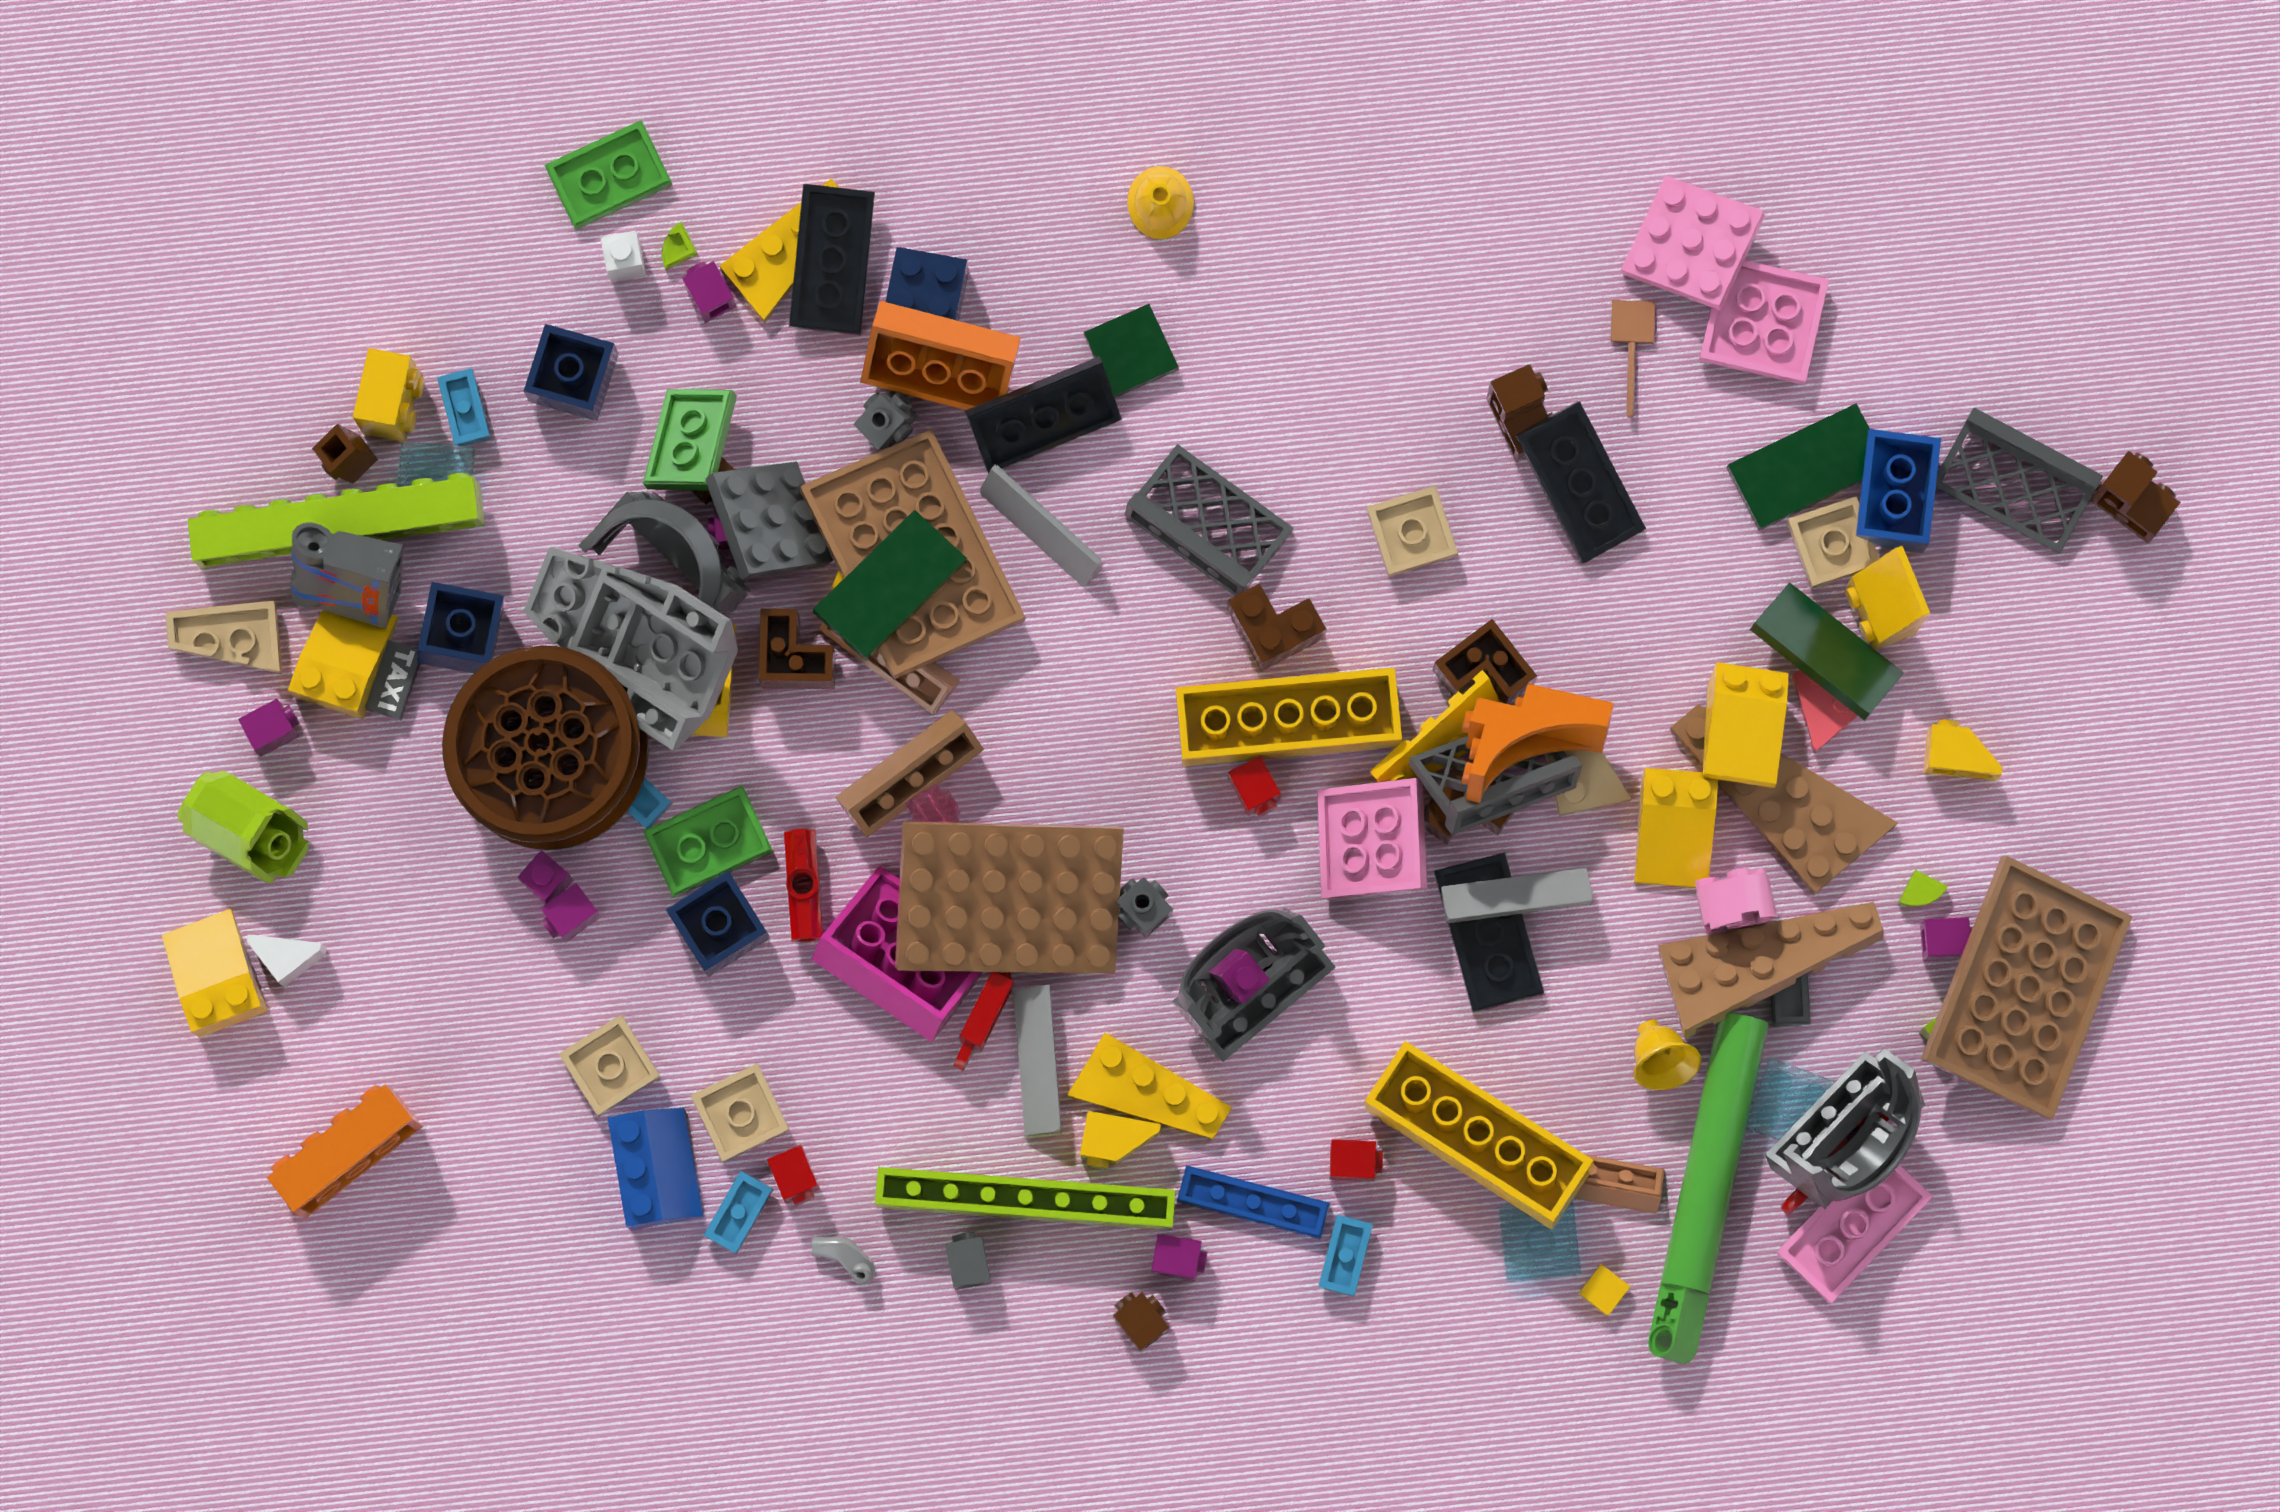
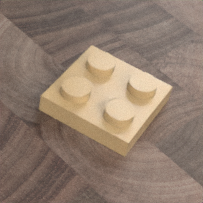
(1412, 531)
(1829, 543)
(609, 1065)
(740, 1113)

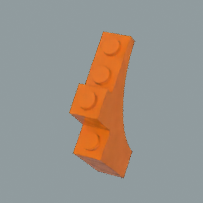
(1534, 726)

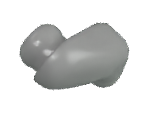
(846, 1253)

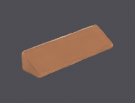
(926, 686)
(1623, 1185)

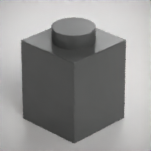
(968, 1261)

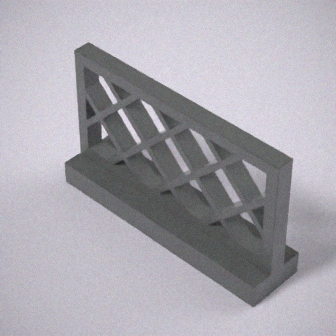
(2031, 452)
(1184, 539)
(1500, 799)

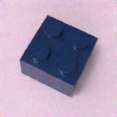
(928, 282)
(571, 372)
(459, 628)
(718, 923)

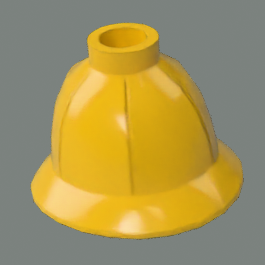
(1160, 202)
(1663, 1058)

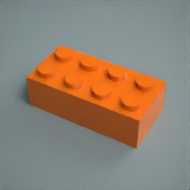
(938, 357)
(343, 1151)

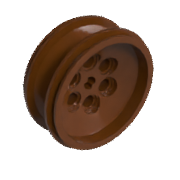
(566, 807)

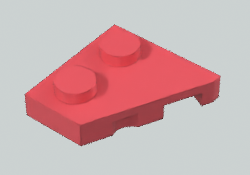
(1821, 711)

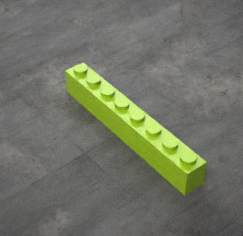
(379, 514)
(1025, 1198)

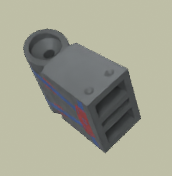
(345, 573)

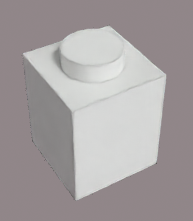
(623, 256)

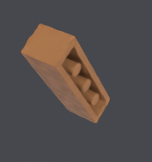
(908, 772)

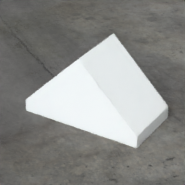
(286, 957)

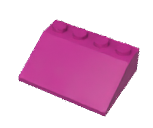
(862, 954)

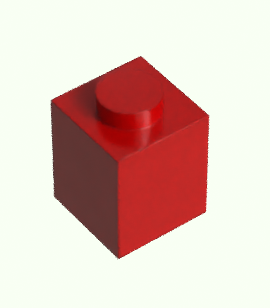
(1255, 787)
(1354, 1160)
(794, 1175)

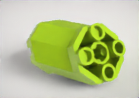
(244, 826)

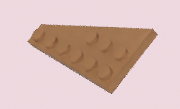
(1802, 818)
(1752, 963)

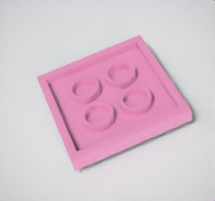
(1693, 242)
(1767, 323)
(1372, 839)

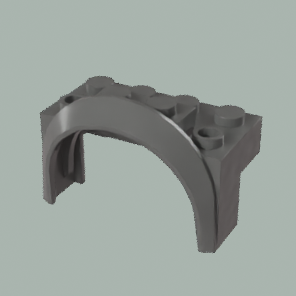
(679, 540)
(1294, 971)
(1877, 1148)

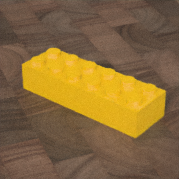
(1288, 717)
(1478, 1135)

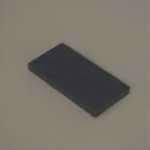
(831, 259)
(1043, 414)
(1580, 482)
(1491, 951)

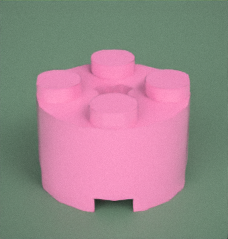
(1736, 901)

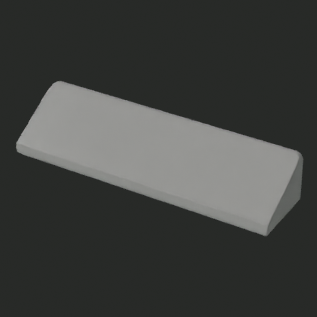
(1040, 526)
(1516, 895)
(1037, 1060)

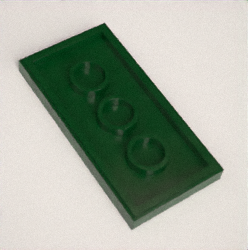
(1802, 467)
(889, 585)
(1826, 651)

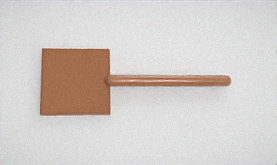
(1632, 324)

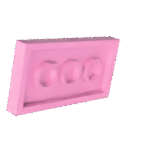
(1850, 1233)

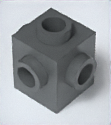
(886, 419)
(1145, 919)

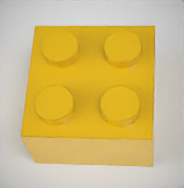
(388, 395)

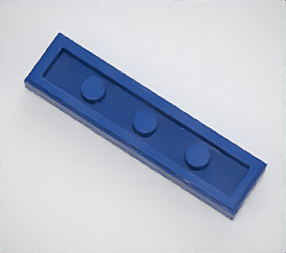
(1253, 1202)

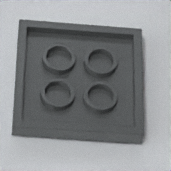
(767, 520)

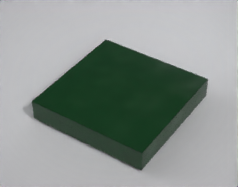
(1132, 350)

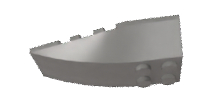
(645, 631)

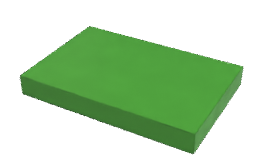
(608, 175)
(689, 438)
(708, 841)

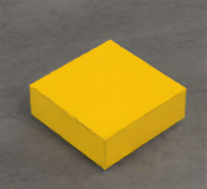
(1604, 1290)

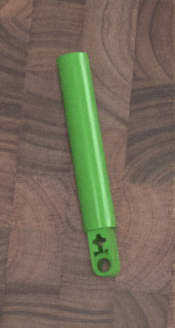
(1707, 1187)

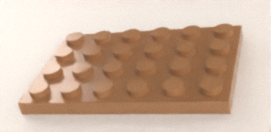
(870, 499)
(1009, 897)
(2026, 987)

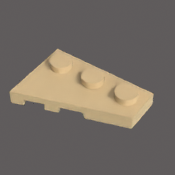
(229, 633)
(1596, 786)

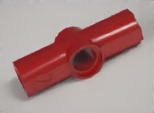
(803, 908)

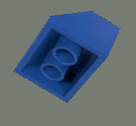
(1898, 490)
(655, 1167)

